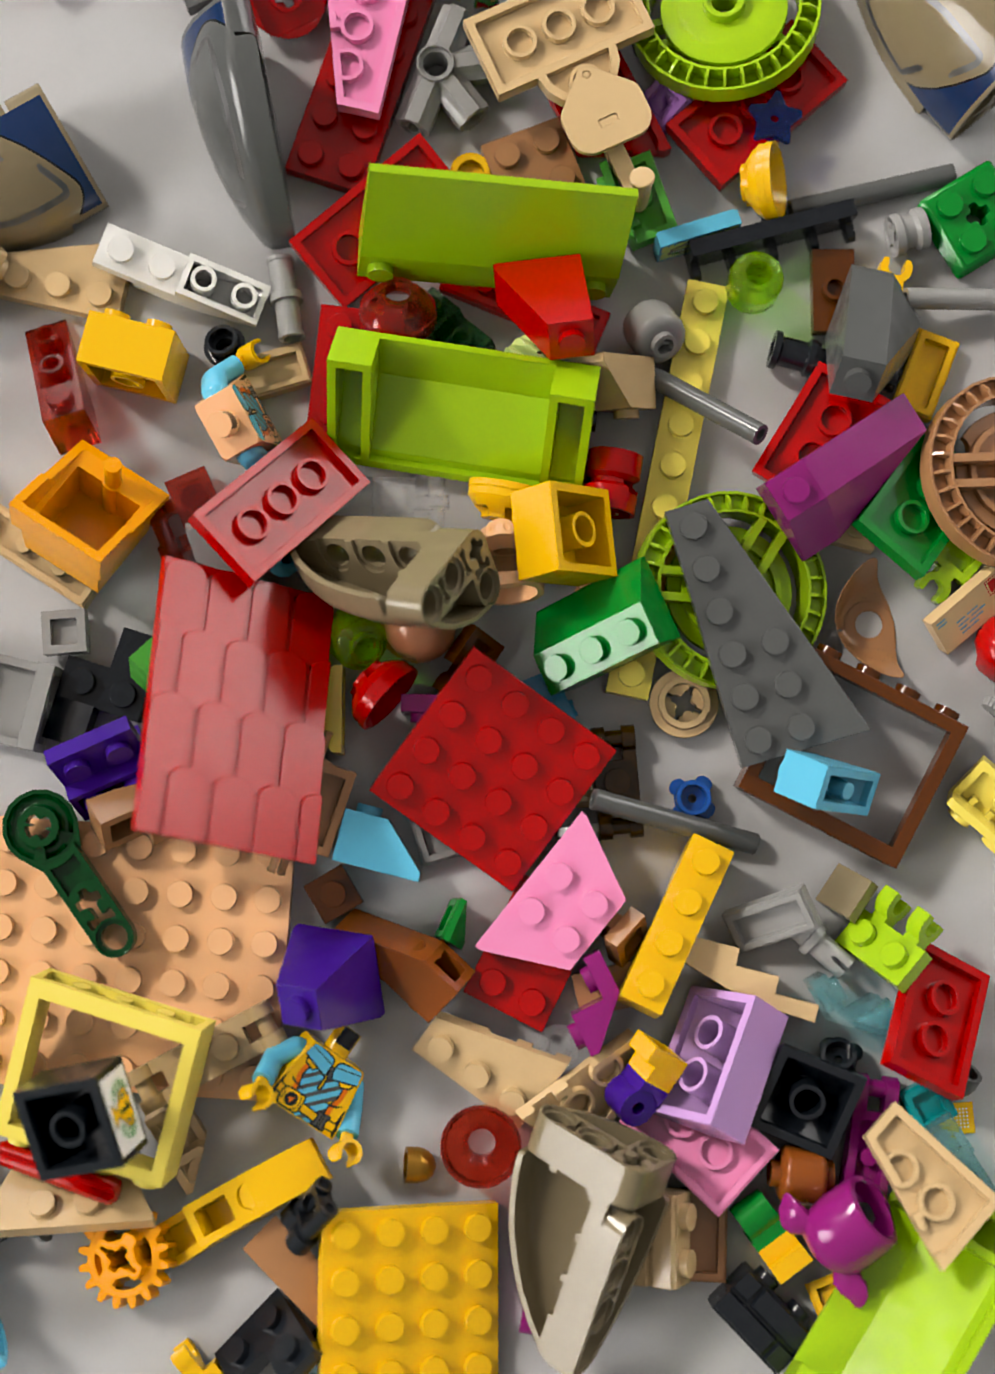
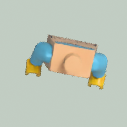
(234, 411)

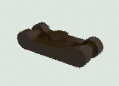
(619, 778)

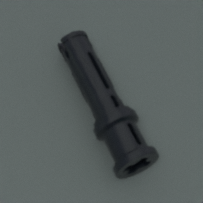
(802, 356)

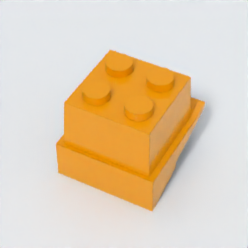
(86, 513)

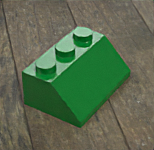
(601, 628)

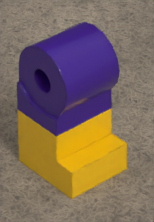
(644, 1080)

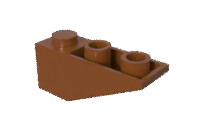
(412, 963)

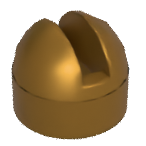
(418, 1165)

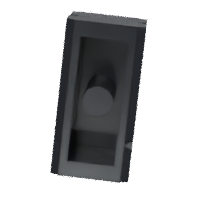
(760, 1315)

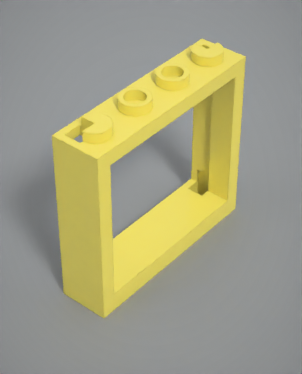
(131, 1011)

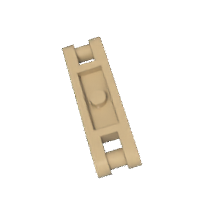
(227, 1050)

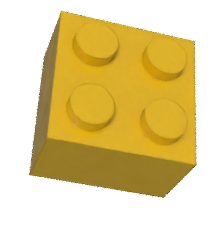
(133, 355)
(563, 534)

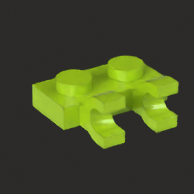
(884, 950)

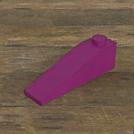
(834, 483)

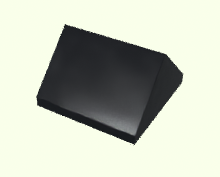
(808, 1100)

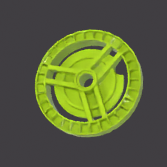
(723, 43)
(749, 508)

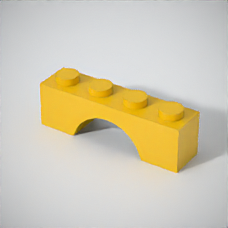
(675, 926)

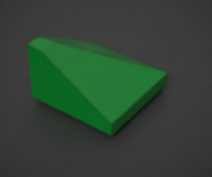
(453, 924)

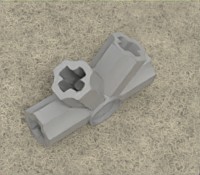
(452, 89)

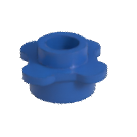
(700, 789)

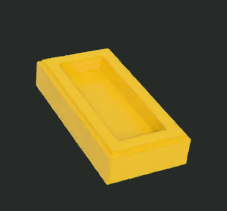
(926, 372)

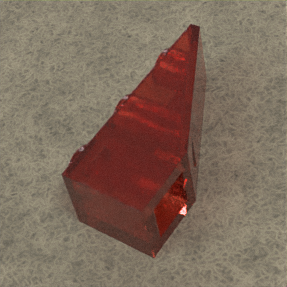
(61, 387)

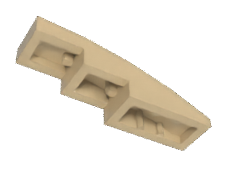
(719, 964)

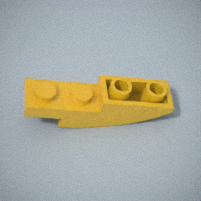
(244, 1200)

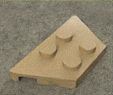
(41, 1208)

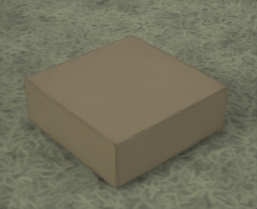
(846, 893)

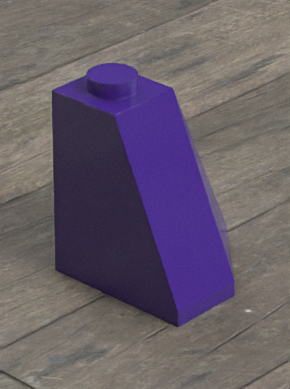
(329, 979)

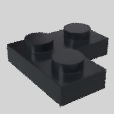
(106, 687)
(272, 1336)

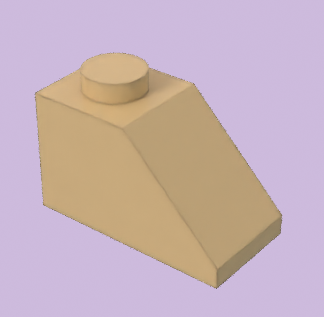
(624, 383)

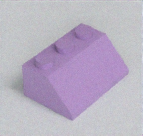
(729, 1054)

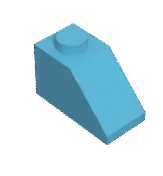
(826, 783)
(373, 844)

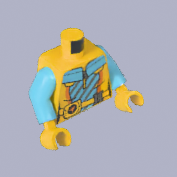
(316, 1086)

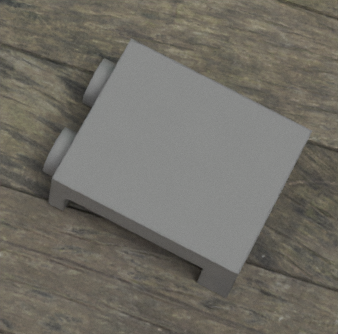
(26, 701)

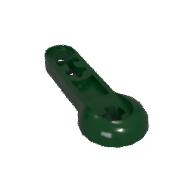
(64, 862)

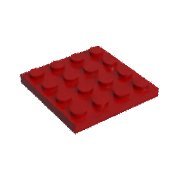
(492, 769)

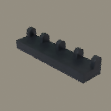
(770, 234)

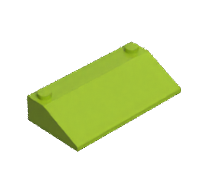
(462, 223)
(458, 409)
(913, 1312)

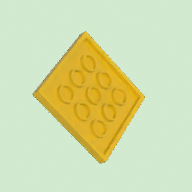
(409, 1289)

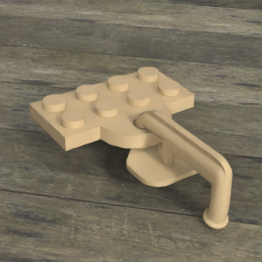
(575, 62)

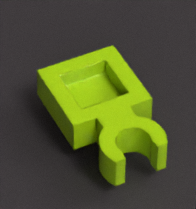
(950, 566)

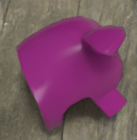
(842, 1234)

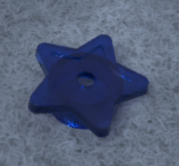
(772, 130)

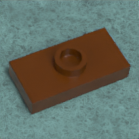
(827, 278)

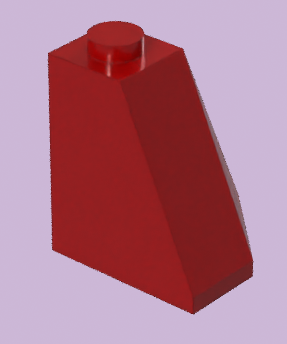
(548, 303)

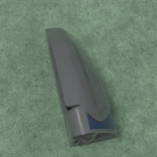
(238, 117)

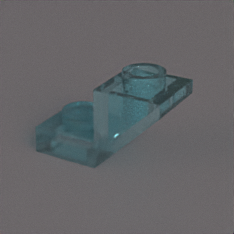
(866, 1013)

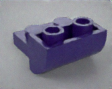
(97, 761)

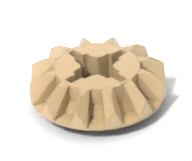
(689, 723)

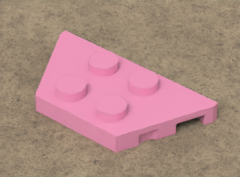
(559, 904)

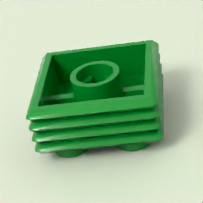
(963, 243)

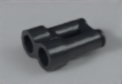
(302, 1222)

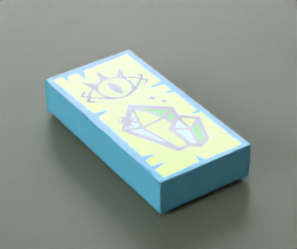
(674, 240)

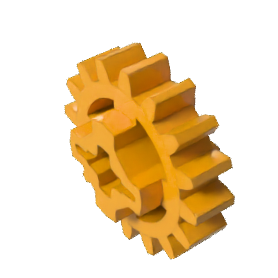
(110, 1267)

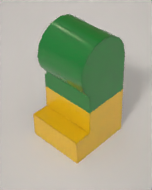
(764, 1230)

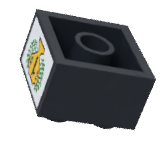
(80, 1118)

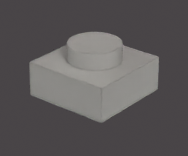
(65, 632)

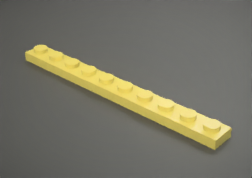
(675, 449)

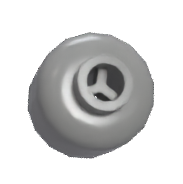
(654, 330)

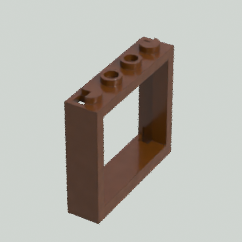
(904, 699)

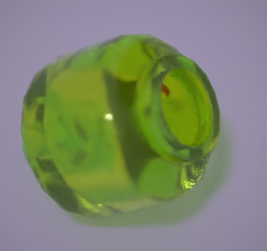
(754, 282)
(356, 640)

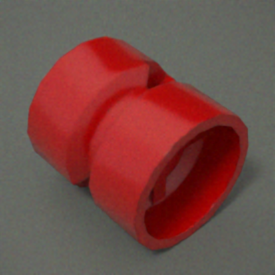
(617, 472)

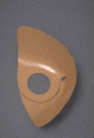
(861, 595)

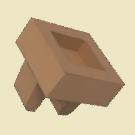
(624, 935)

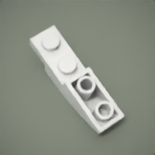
(181, 278)

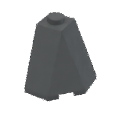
(869, 334)

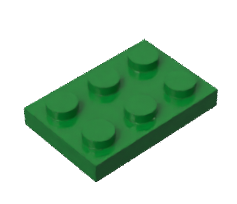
(900, 519)

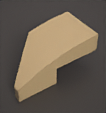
(192, 1149)

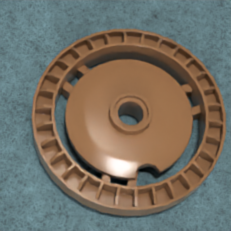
(962, 485)

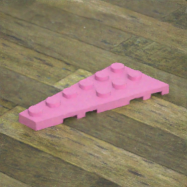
(364, 51)

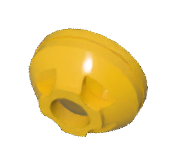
(764, 181)
(492, 496)

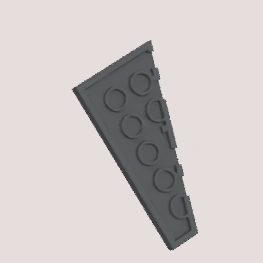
(761, 662)

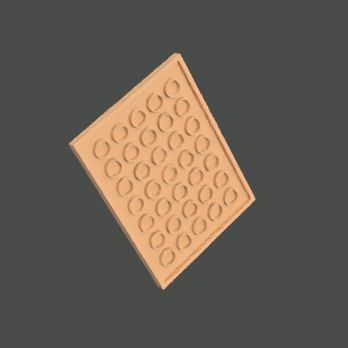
(205, 943)

